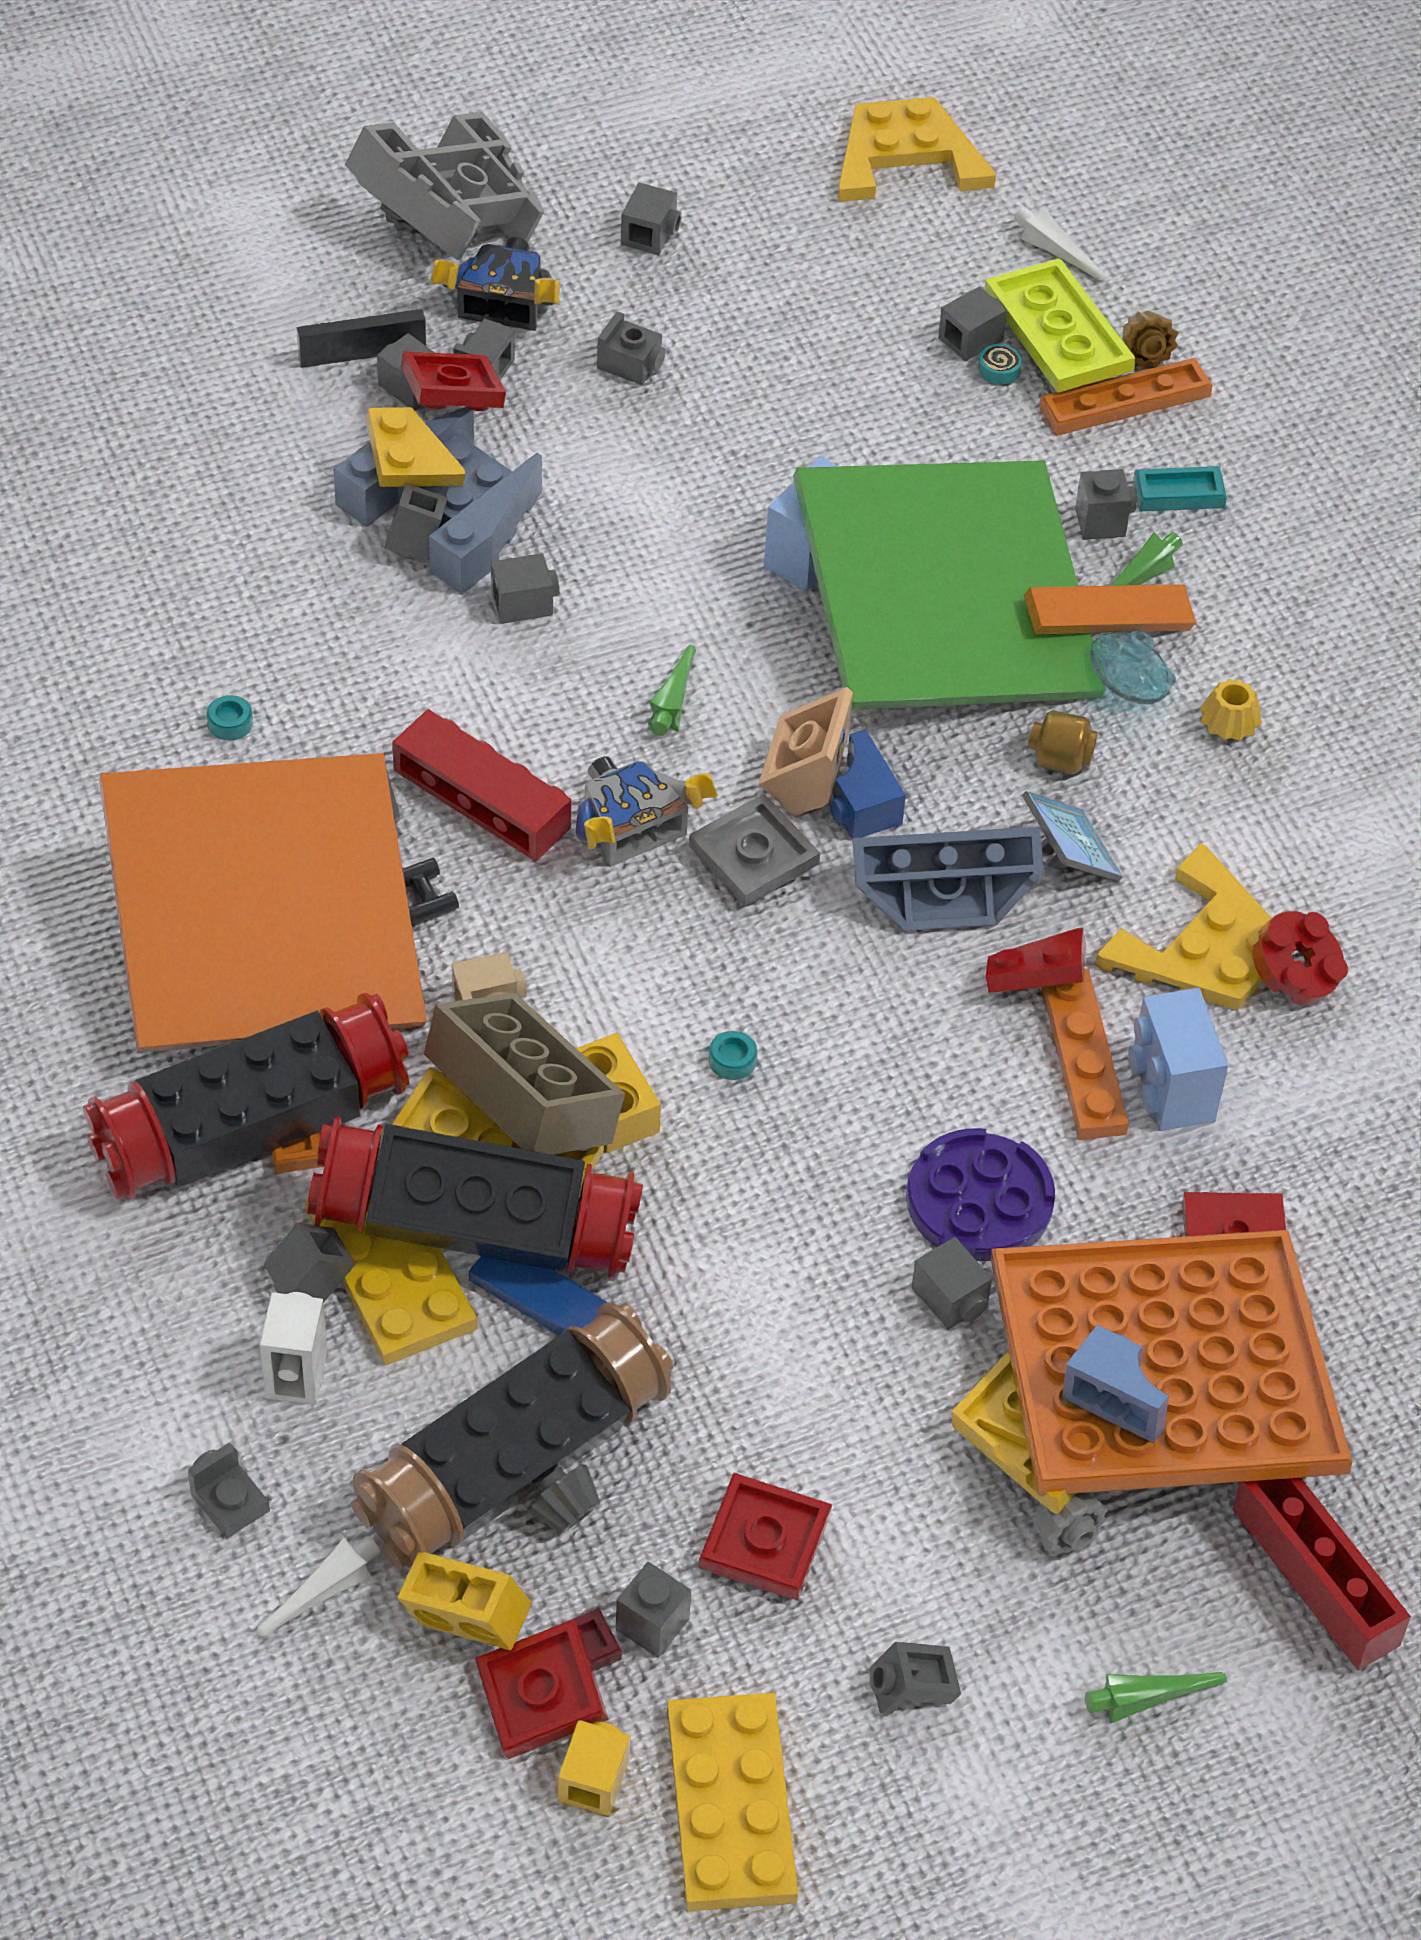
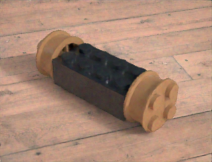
(512, 1435)

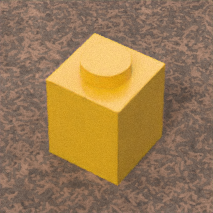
(594, 1767)

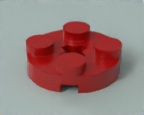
(1314, 941)

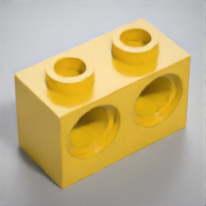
(640, 1103)
(465, 1600)

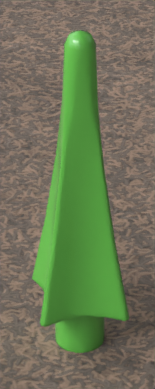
(1150, 561)
(669, 699)
(1133, 1693)

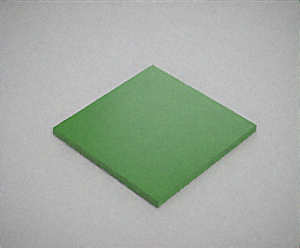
(931, 582)

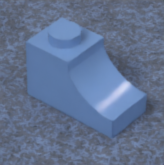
(1109, 1383)

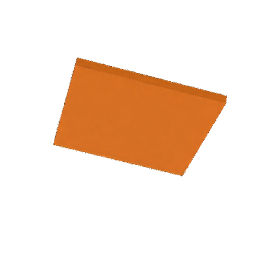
(258, 896)
(1218, 1334)

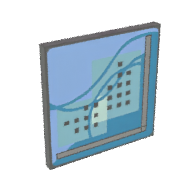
(1071, 837)

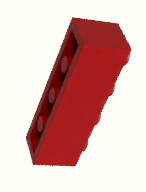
(482, 784)
(1323, 1567)

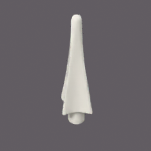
(1048, 235)
(338, 1572)

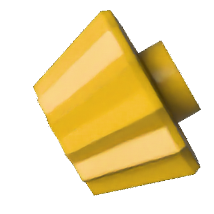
(1232, 710)

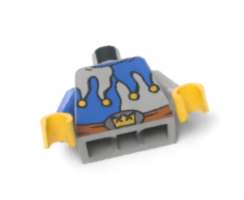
(636, 808)

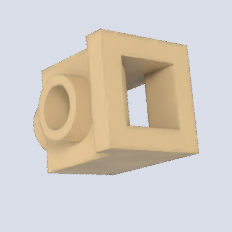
(486, 977)

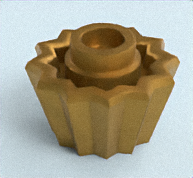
(1149, 338)

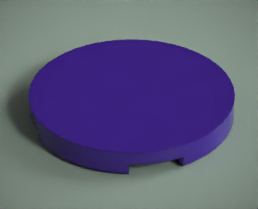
(980, 1192)

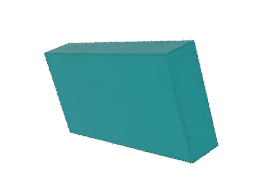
(1179, 488)

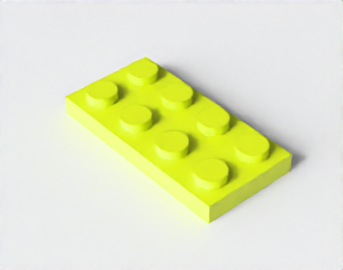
(1060, 325)

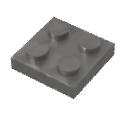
(754, 849)

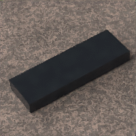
(356, 337)

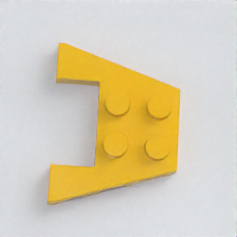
(907, 135)
(1211, 950)
(995, 1425)

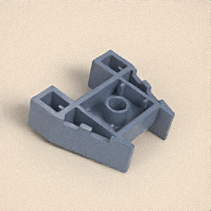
(476, 516)

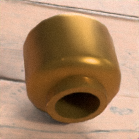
(1063, 742)

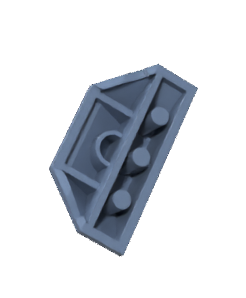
(948, 875)

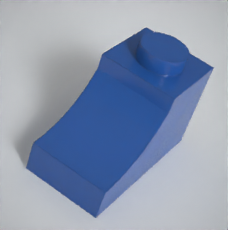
(868, 794)

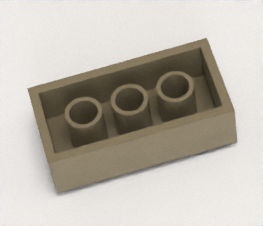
(524, 1074)

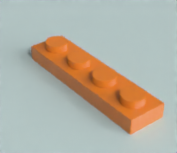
(1085, 1059)

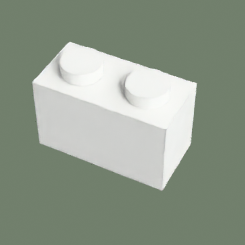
(293, 1348)

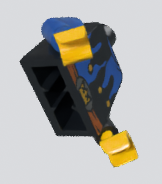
(500, 284)

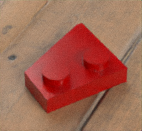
(1039, 963)

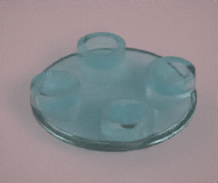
(1131, 667)

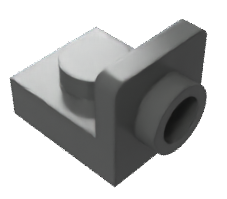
(226, 1490)
(915, 1675)

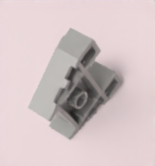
(449, 187)

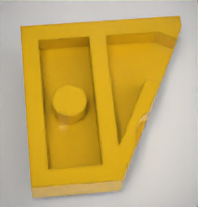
(409, 450)

